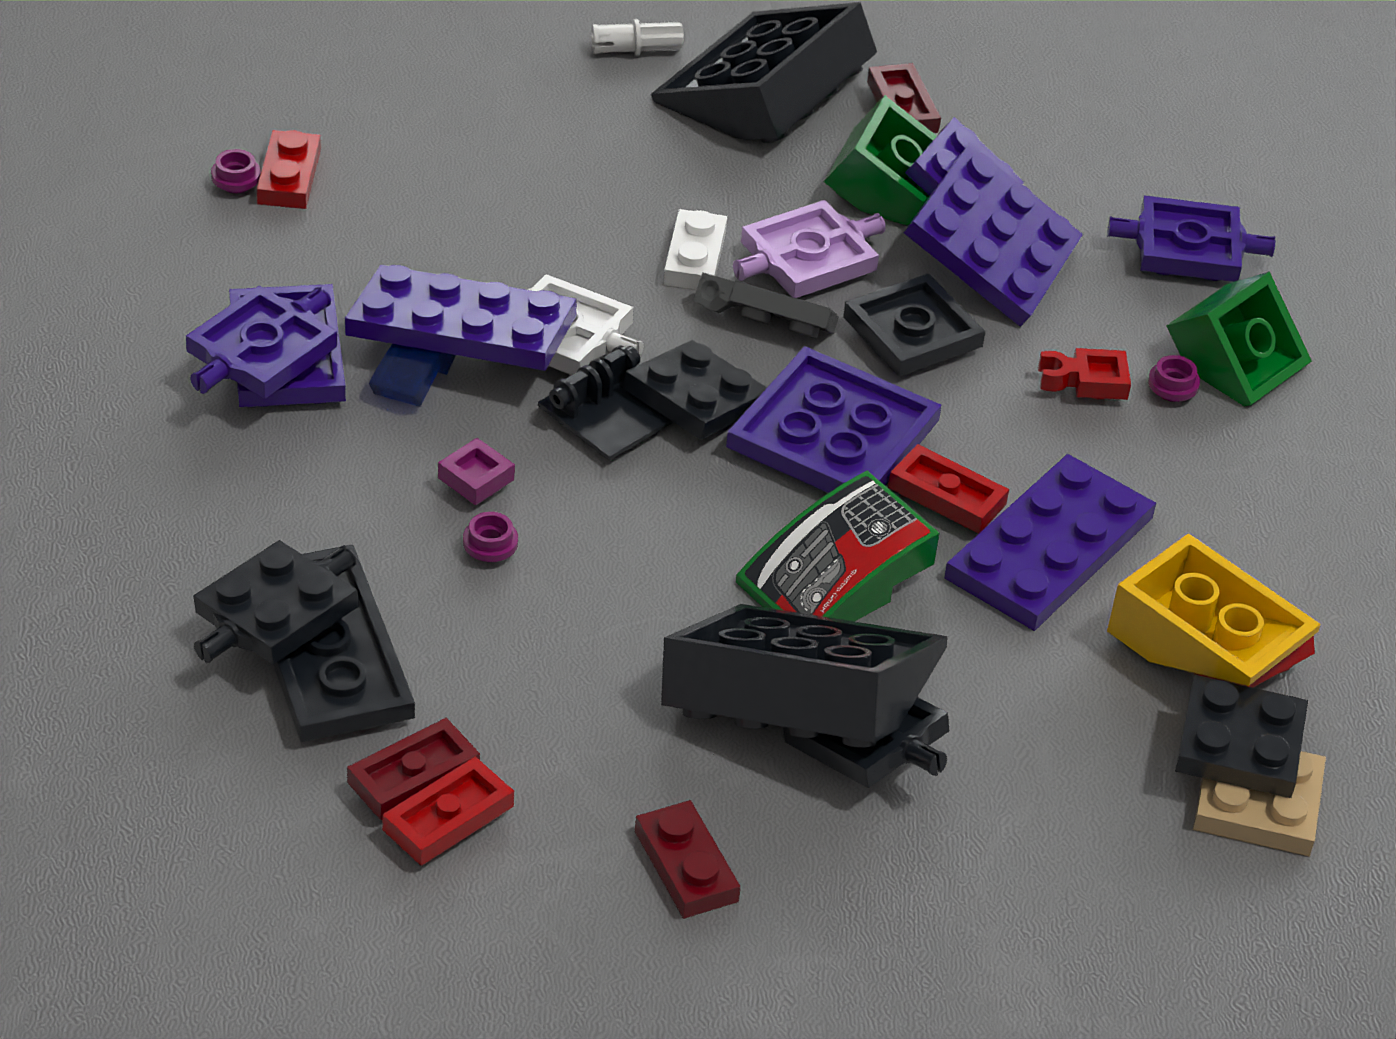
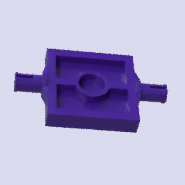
(1191, 238)
(261, 341)

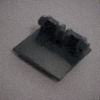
(600, 409)

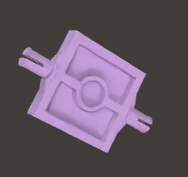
(809, 248)

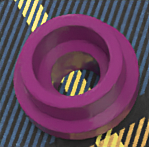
(235, 171)
(1174, 378)
(490, 537)

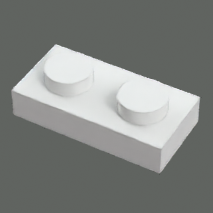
(694, 248)

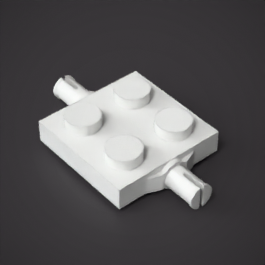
(595, 328)

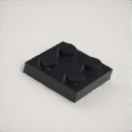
(913, 324)
(694, 388)
(1242, 736)

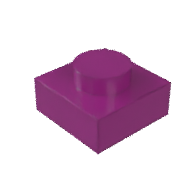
(476, 471)

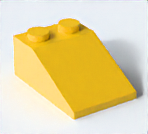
(1206, 616)

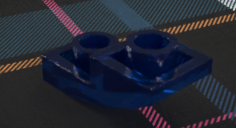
(408, 373)

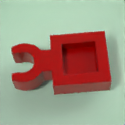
(1092, 372)

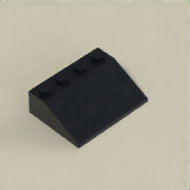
(771, 70)
(798, 672)

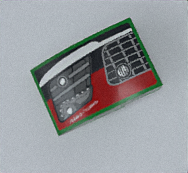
(842, 553)

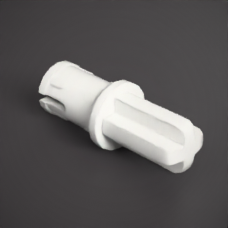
(636, 37)

